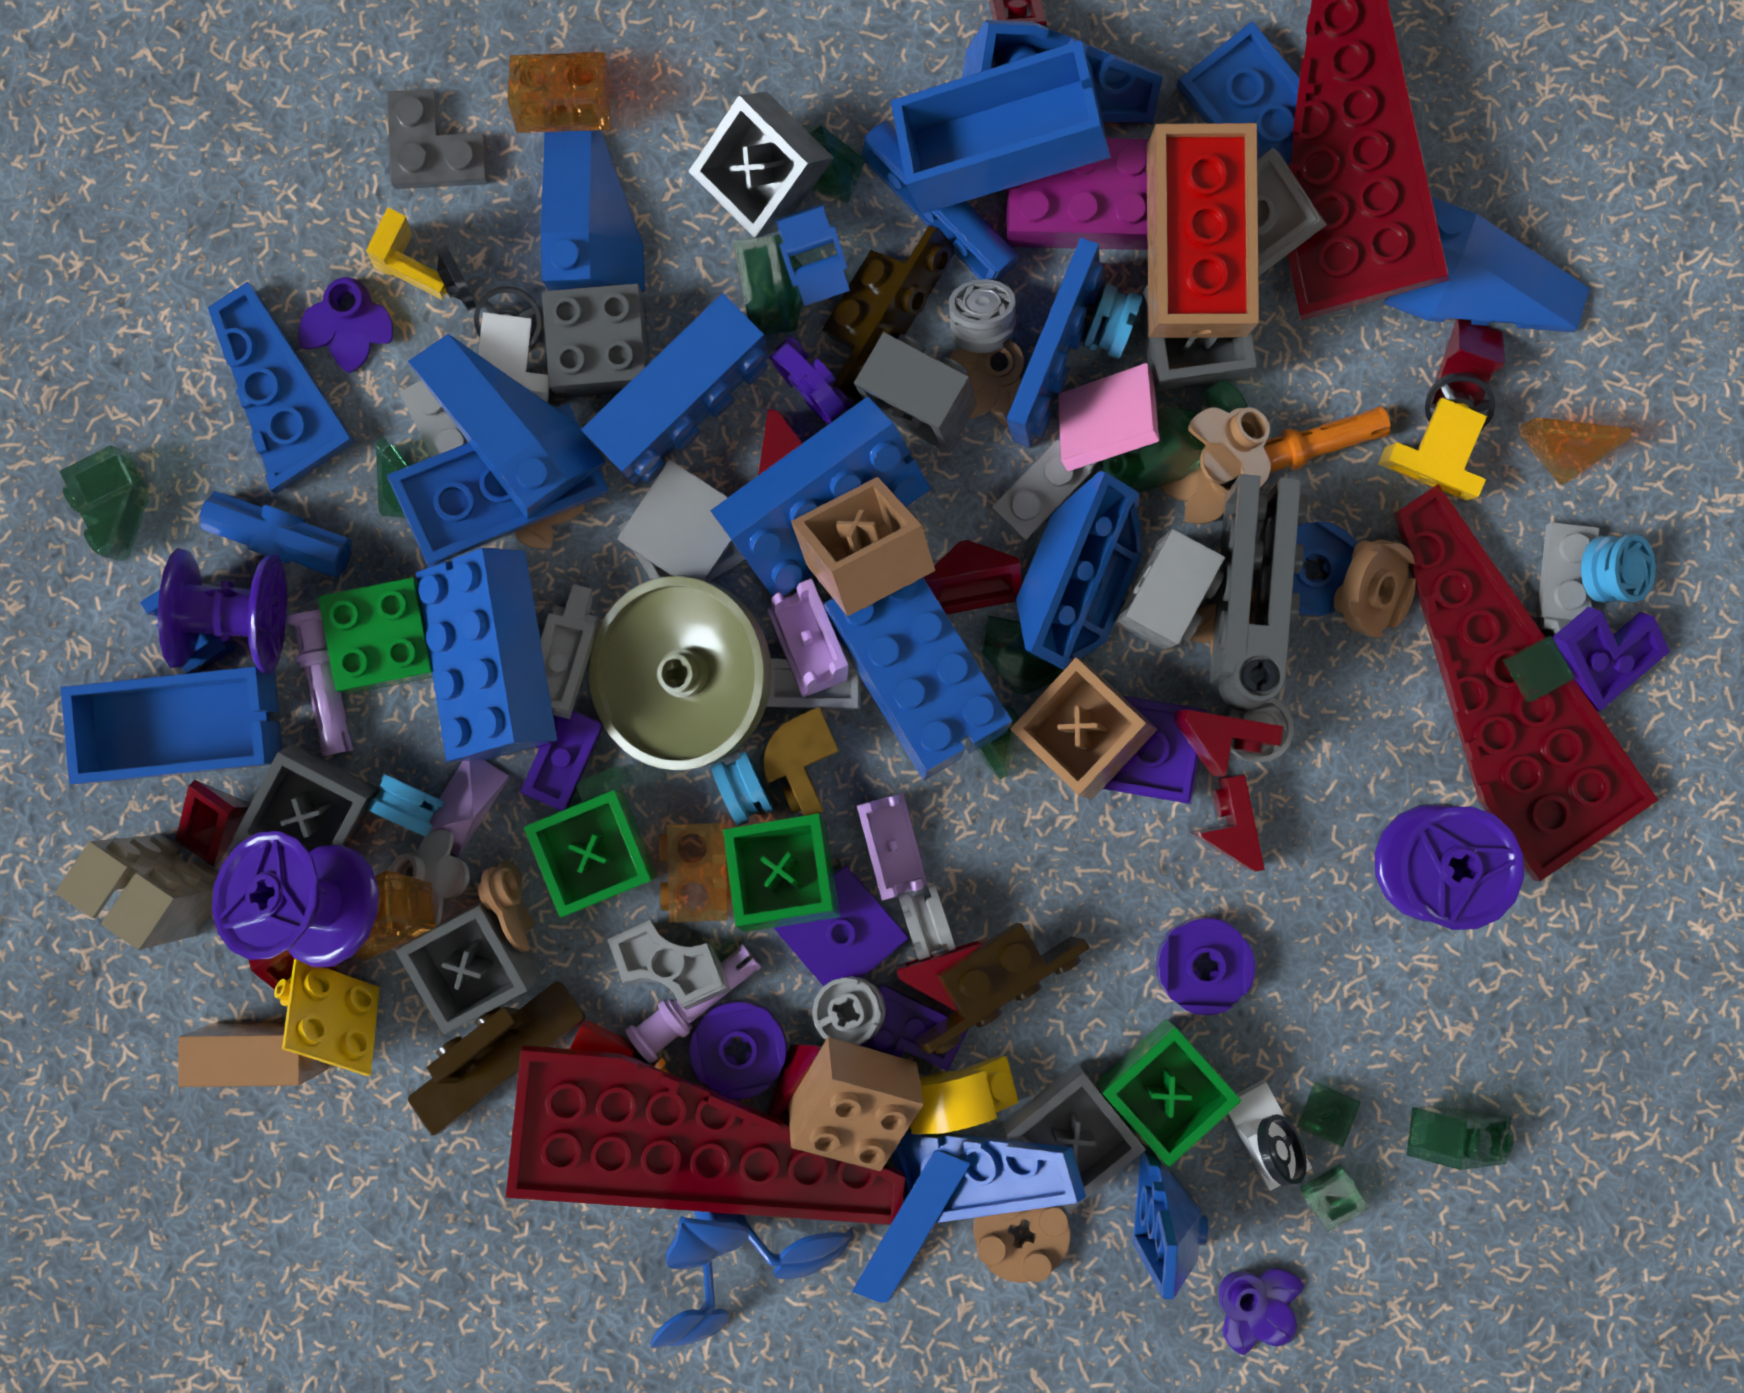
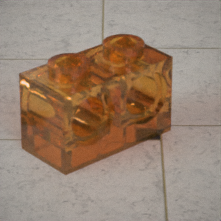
(560, 92)
(709, 872)
(402, 914)

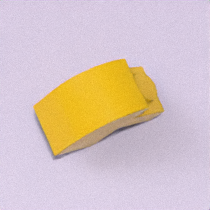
(965, 1097)

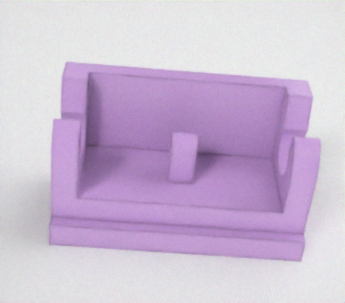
(808, 639)
(892, 846)

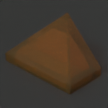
(1570, 446)

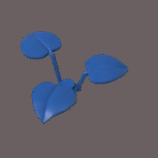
(715, 1234)

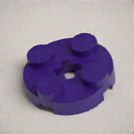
(810, 380)
(1223, 986)
(722, 1071)

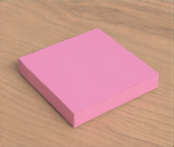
(1108, 417)

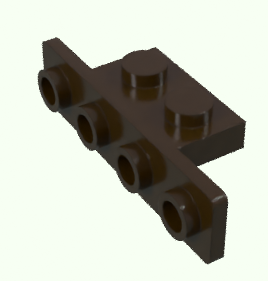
(885, 299)
(993, 976)
(490, 1055)

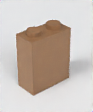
(241, 1057)

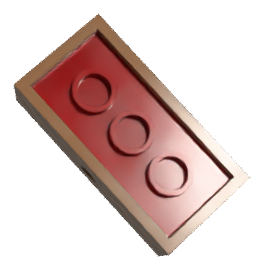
(1202, 230)

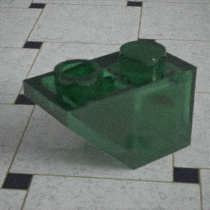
(1161, 462)
(110, 499)
(1459, 1137)

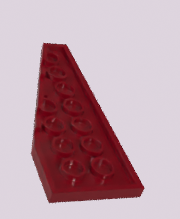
(1359, 165)
(1535, 764)
(640, 1137)

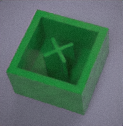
(375, 636)
(590, 852)
(781, 873)
(1167, 1092)

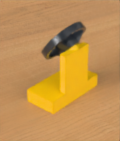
(387, 256)
(1447, 440)

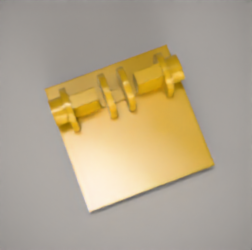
(329, 1017)

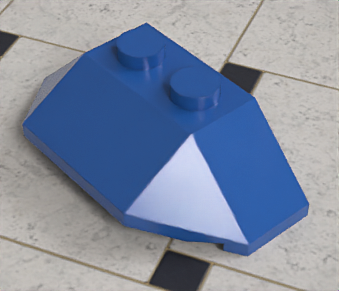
(1081, 571)

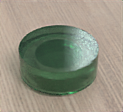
(1224, 396)

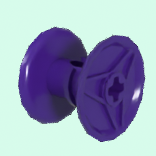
(225, 611)
(1449, 866)
(295, 900)

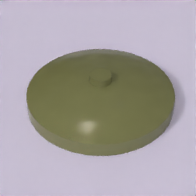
(680, 673)

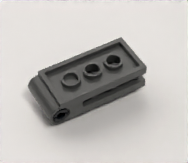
(1247, 657)

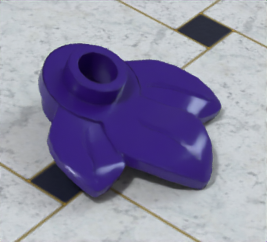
(346, 331)
(1265, 1310)

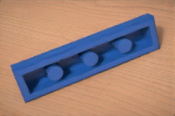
(970, 234)

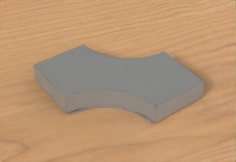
(689, 972)

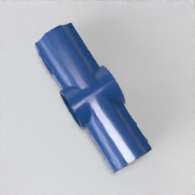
(275, 532)

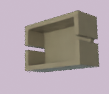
(161, 893)

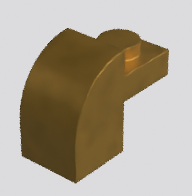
(791, 750)

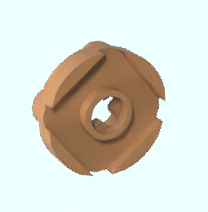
(1376, 587)
(1035, 1259)

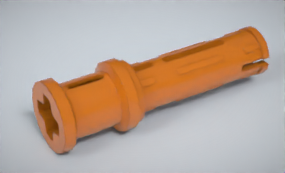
(1295, 447)

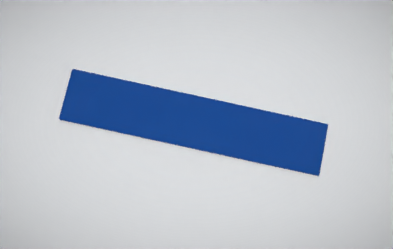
(911, 1226)

